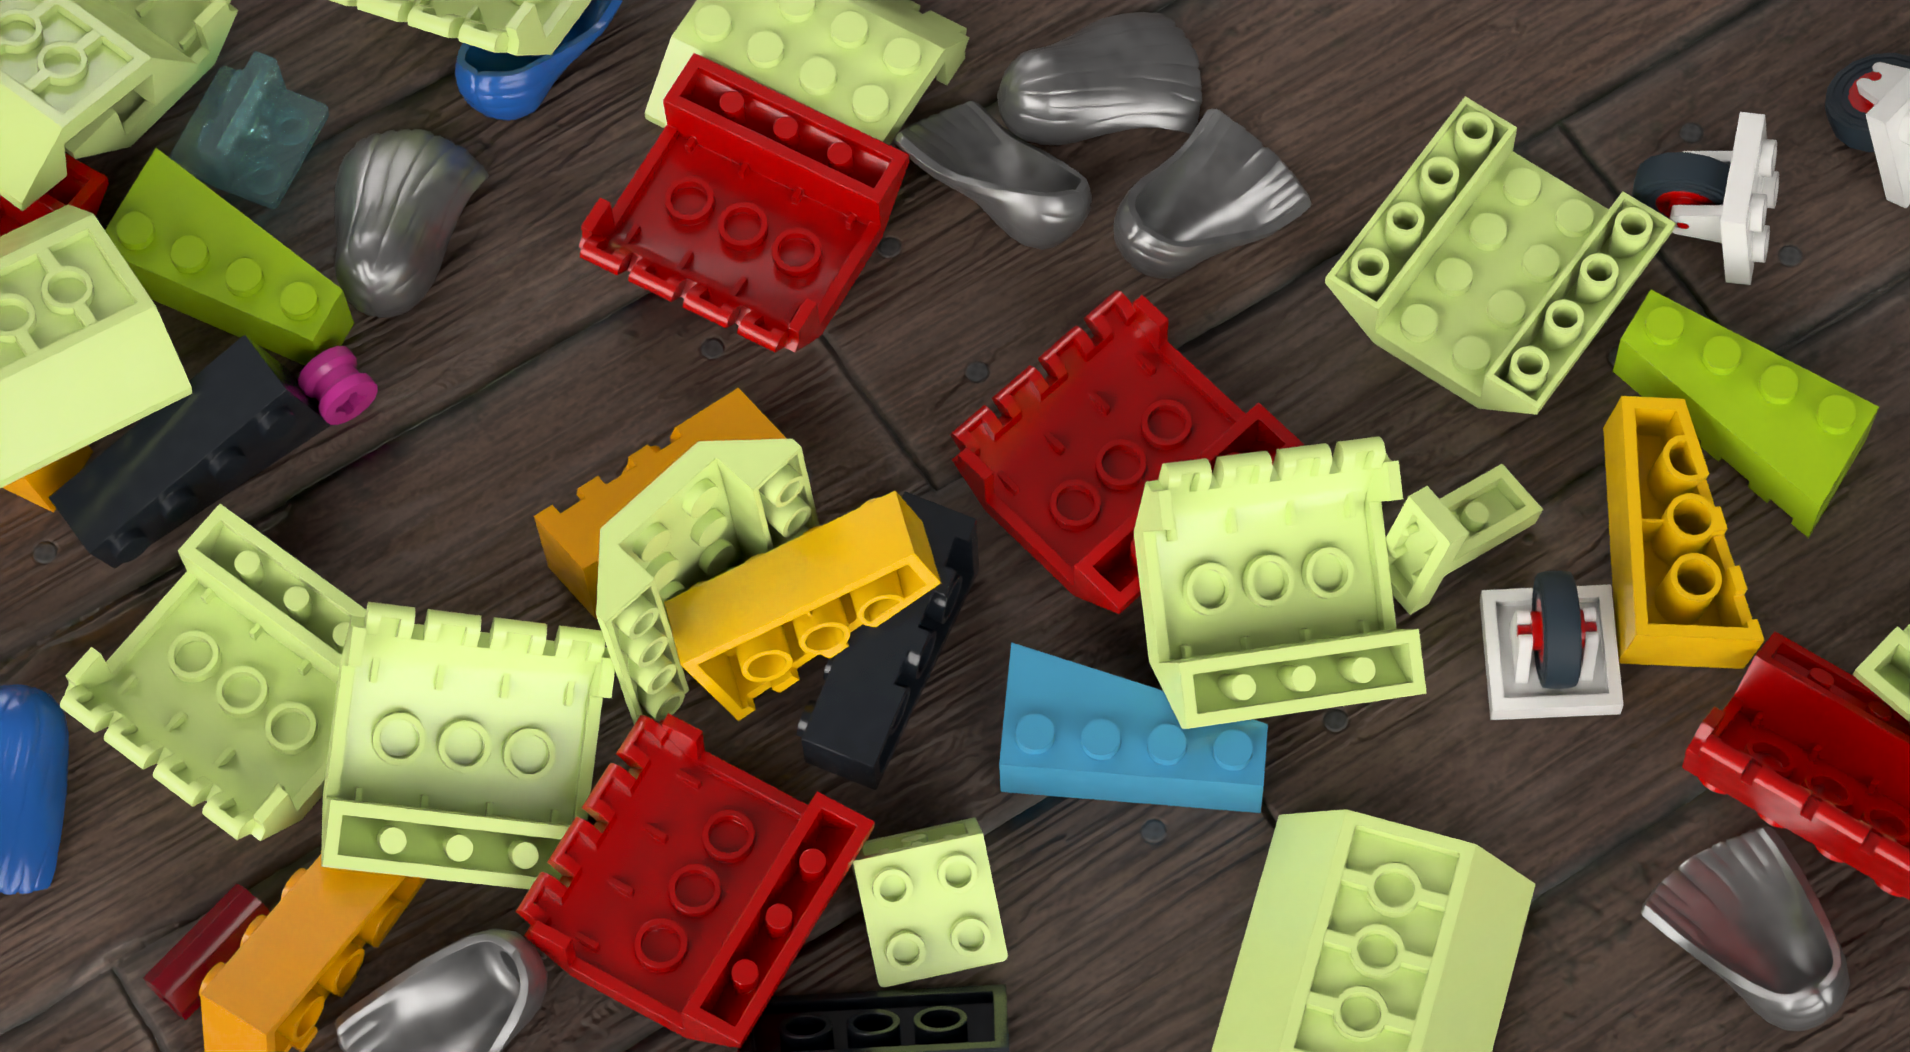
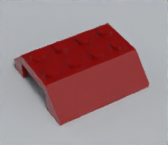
(749, 208)
(1079, 445)
(1815, 759)
(689, 884)

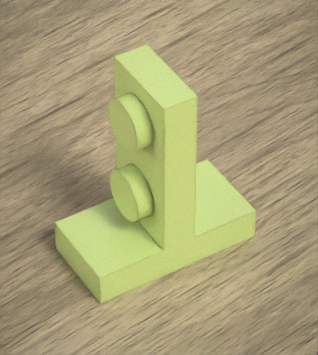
(1446, 533)

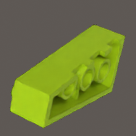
(223, 267)
(1748, 405)

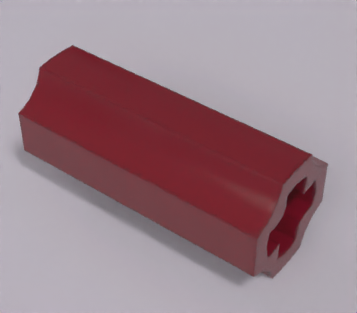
(211, 941)

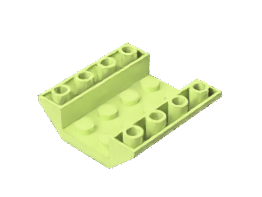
(63, 71)
(1492, 266)
(75, 343)
(684, 529)
(1374, 941)

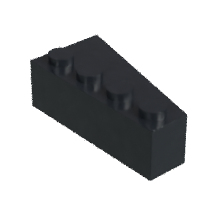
(189, 454)
(885, 668)

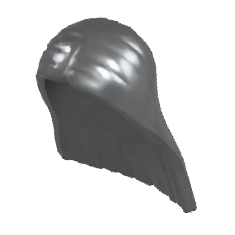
(1104, 81)
(1014, 182)
(1206, 200)
(396, 216)
(1757, 927)
(453, 1001)

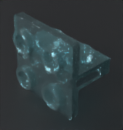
(250, 132)

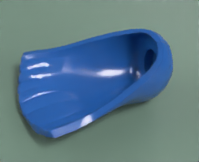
(514, 85)
(31, 787)

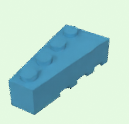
(1119, 741)

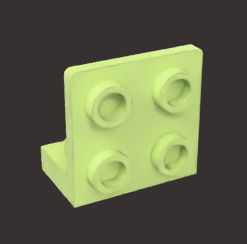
(929, 902)

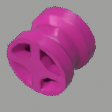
(337, 385)

